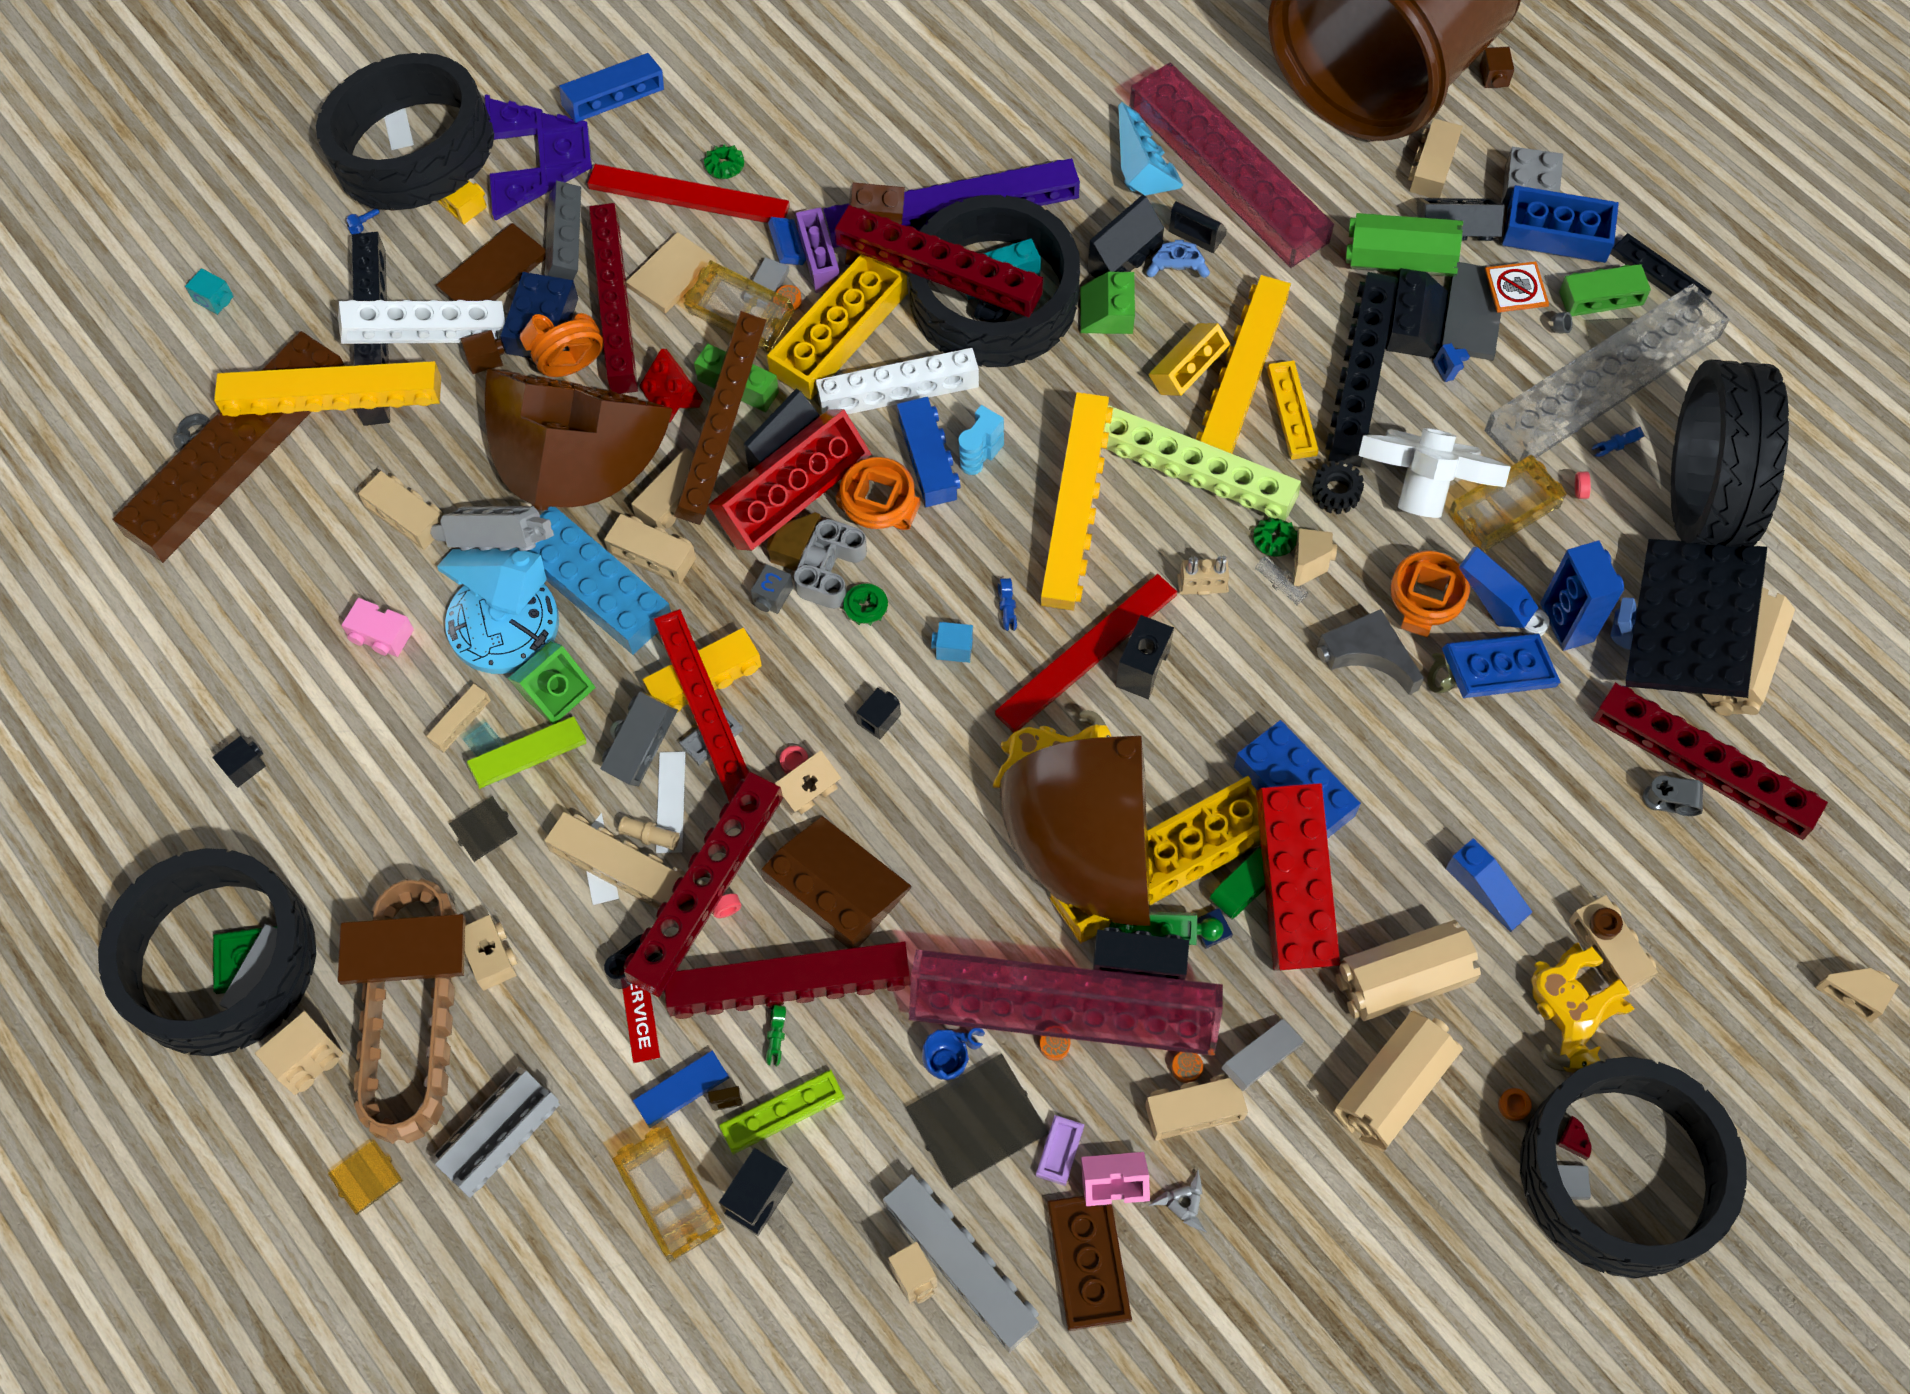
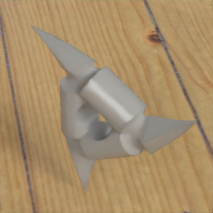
(1192, 1193)

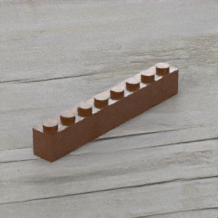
(720, 418)

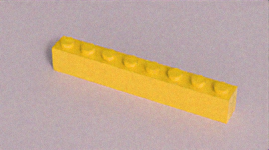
(1245, 363)
(328, 388)
(1075, 501)

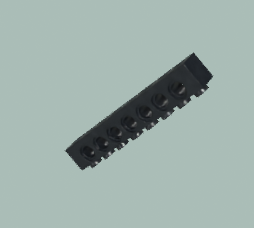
(370, 285)
(1376, 309)

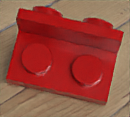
(669, 385)

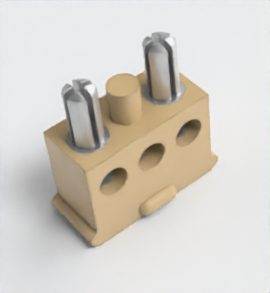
(1203, 576)

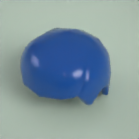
(944, 1055)

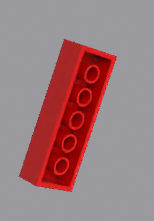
(789, 479)
(1297, 877)

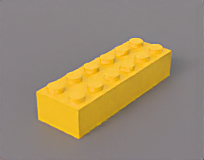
(837, 324)

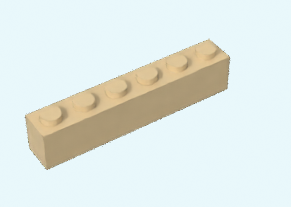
(614, 861)

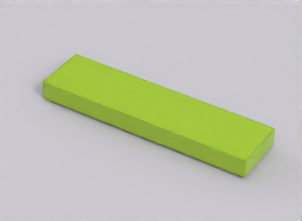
(526, 752)
(781, 1112)

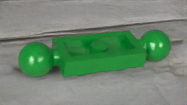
(1179, 924)

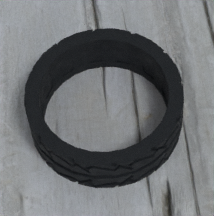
(384, 89)
(1002, 220)
(1729, 453)
(153, 898)
(1693, 1109)

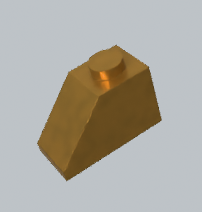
(790, 541)

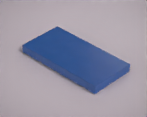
(1501, 665)

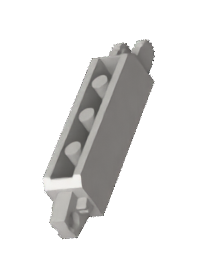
(493, 528)

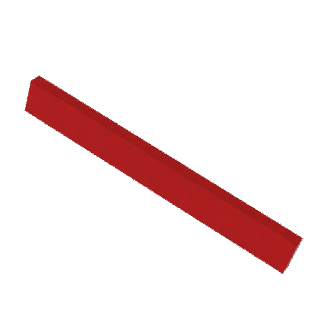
(687, 194)
(1084, 654)
(703, 702)

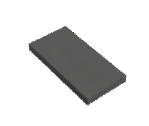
(1471, 313)

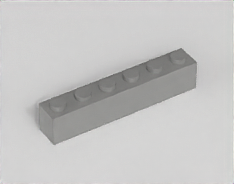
(961, 1263)

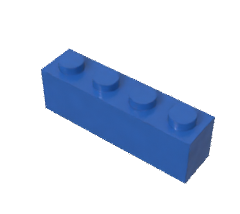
(611, 87)
(927, 451)

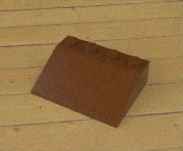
(835, 882)

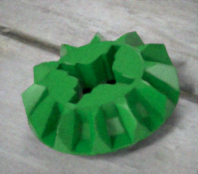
(726, 169)
(1283, 545)
(859, 595)

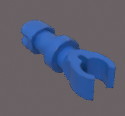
(1618, 441)
(1007, 605)

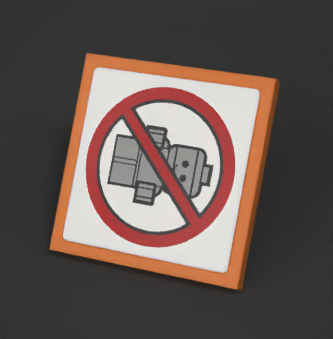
(1516, 287)

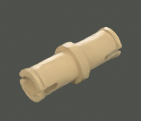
(648, 833)

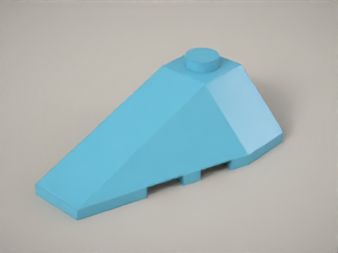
(1142, 157)
(500, 577)

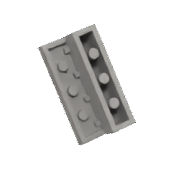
(495, 1131)

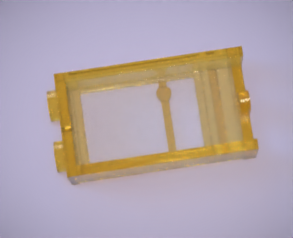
(724, 293)
(1495, 512)
(667, 1193)

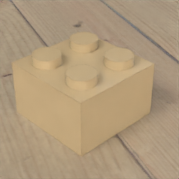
(299, 1054)

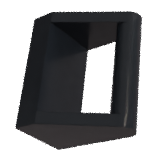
(1196, 227)

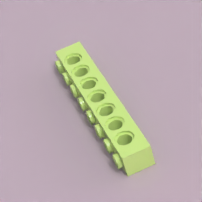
(1207, 460)

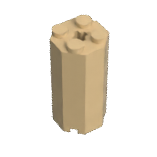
(1772, 630)
(1408, 970)
(1398, 1080)

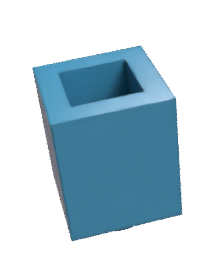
(953, 642)

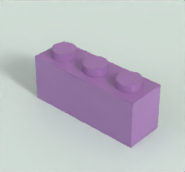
(817, 249)

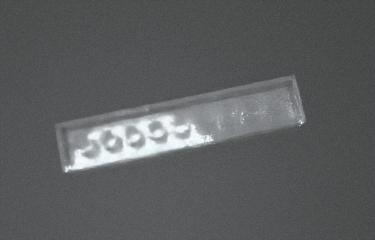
(1606, 375)

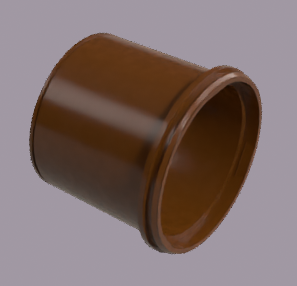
(1380, 63)

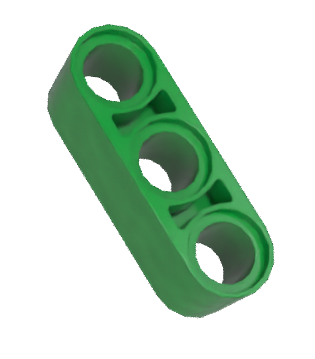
(1241, 886)

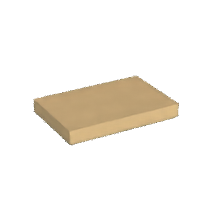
(670, 272)

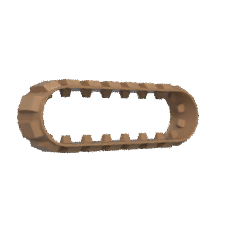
(371, 1023)

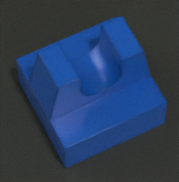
(1449, 361)

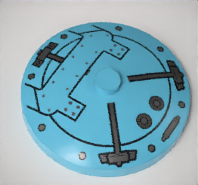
(496, 639)

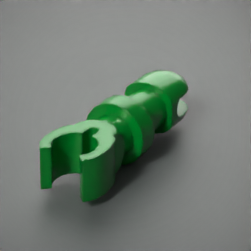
(775, 1035)

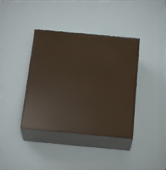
(725, 1098)

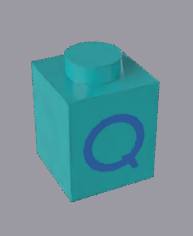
(209, 291)

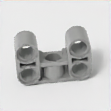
(820, 558)

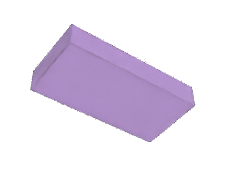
(1060, 1150)

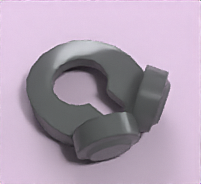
(182, 437)

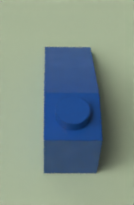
(1499, 592)
(1488, 884)

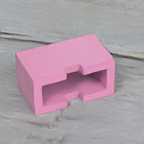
(380, 631)
(1115, 1178)

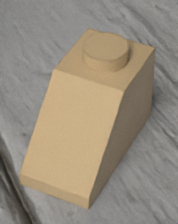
(1313, 555)
(1860, 991)

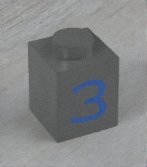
(771, 589)

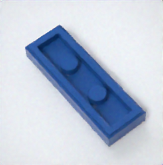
(681, 1089)

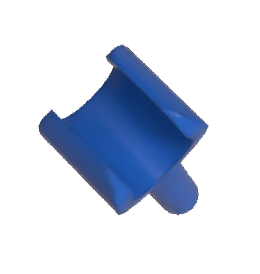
(355, 223)
(966, 1037)

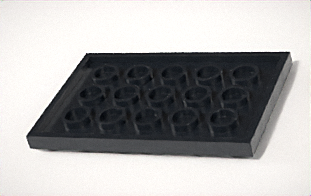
(1697, 618)

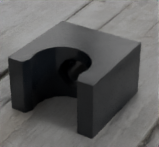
(1139, 670)
(756, 1191)

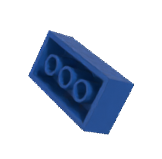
(1560, 224)
(1582, 595)
(1284, 760)

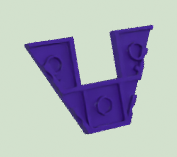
(562, 153)

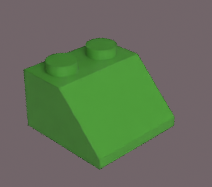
(1109, 304)
(552, 682)

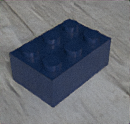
(537, 295)

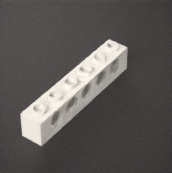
(417, 321)
(899, 382)

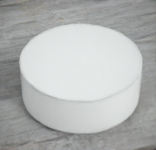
(1538, 624)

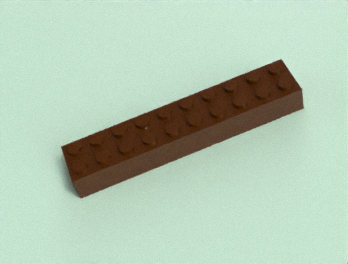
(214, 463)

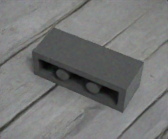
(638, 738)

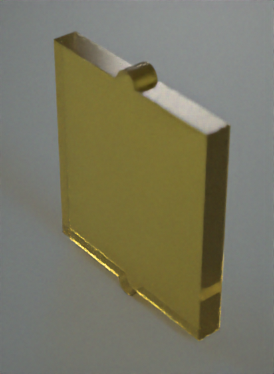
(365, 1177)

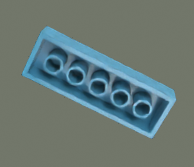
(599, 583)

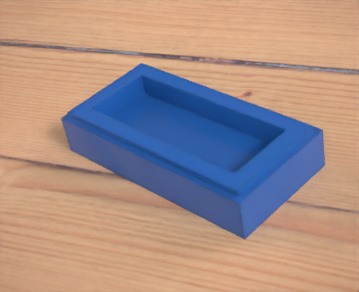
(787, 241)

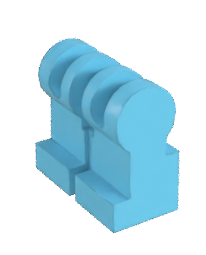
(981, 441)

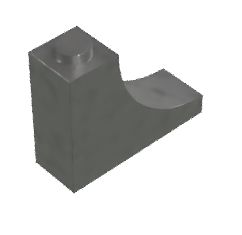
(1370, 644)

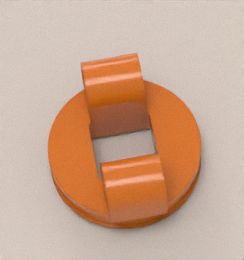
(549, 341)
(901, 505)
(1435, 571)

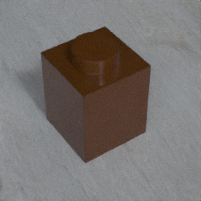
(1496, 67)
(483, 351)

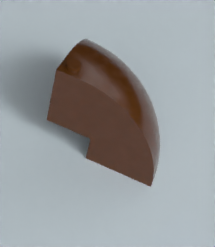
(566, 439)
(1083, 824)

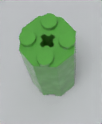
(1404, 243)

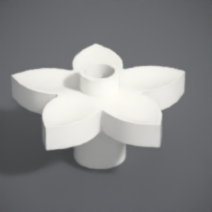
(1431, 466)

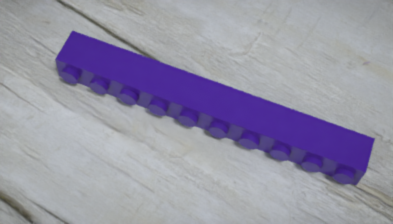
(1038, 183)

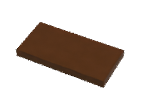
(493, 267)
(401, 949)
(1088, 1264)

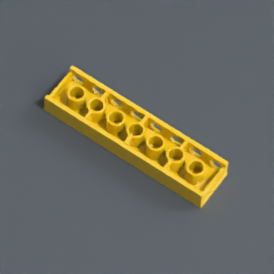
(1187, 848)

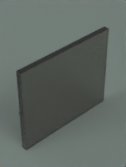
(976, 1121)

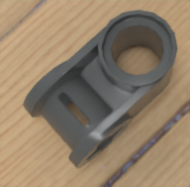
(1675, 795)

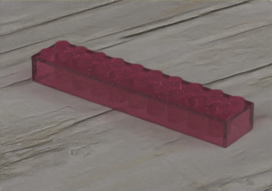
(1231, 165)
(1065, 1002)

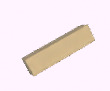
(458, 718)

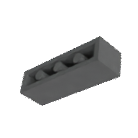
(563, 231)

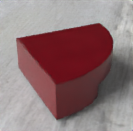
(1576, 1139)

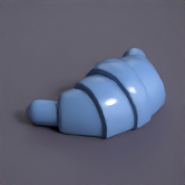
(1178, 256)

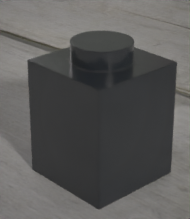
(879, 713)
(240, 760)

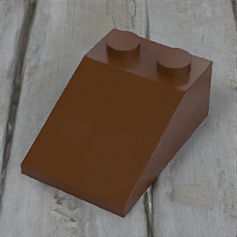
(878, 200)

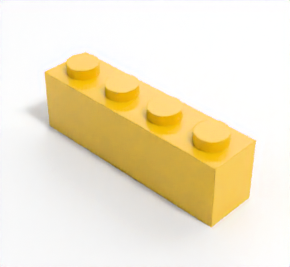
(723, 661)

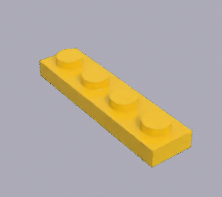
(1292, 410)

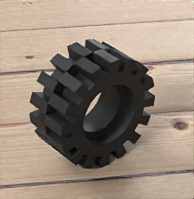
(1335, 500)

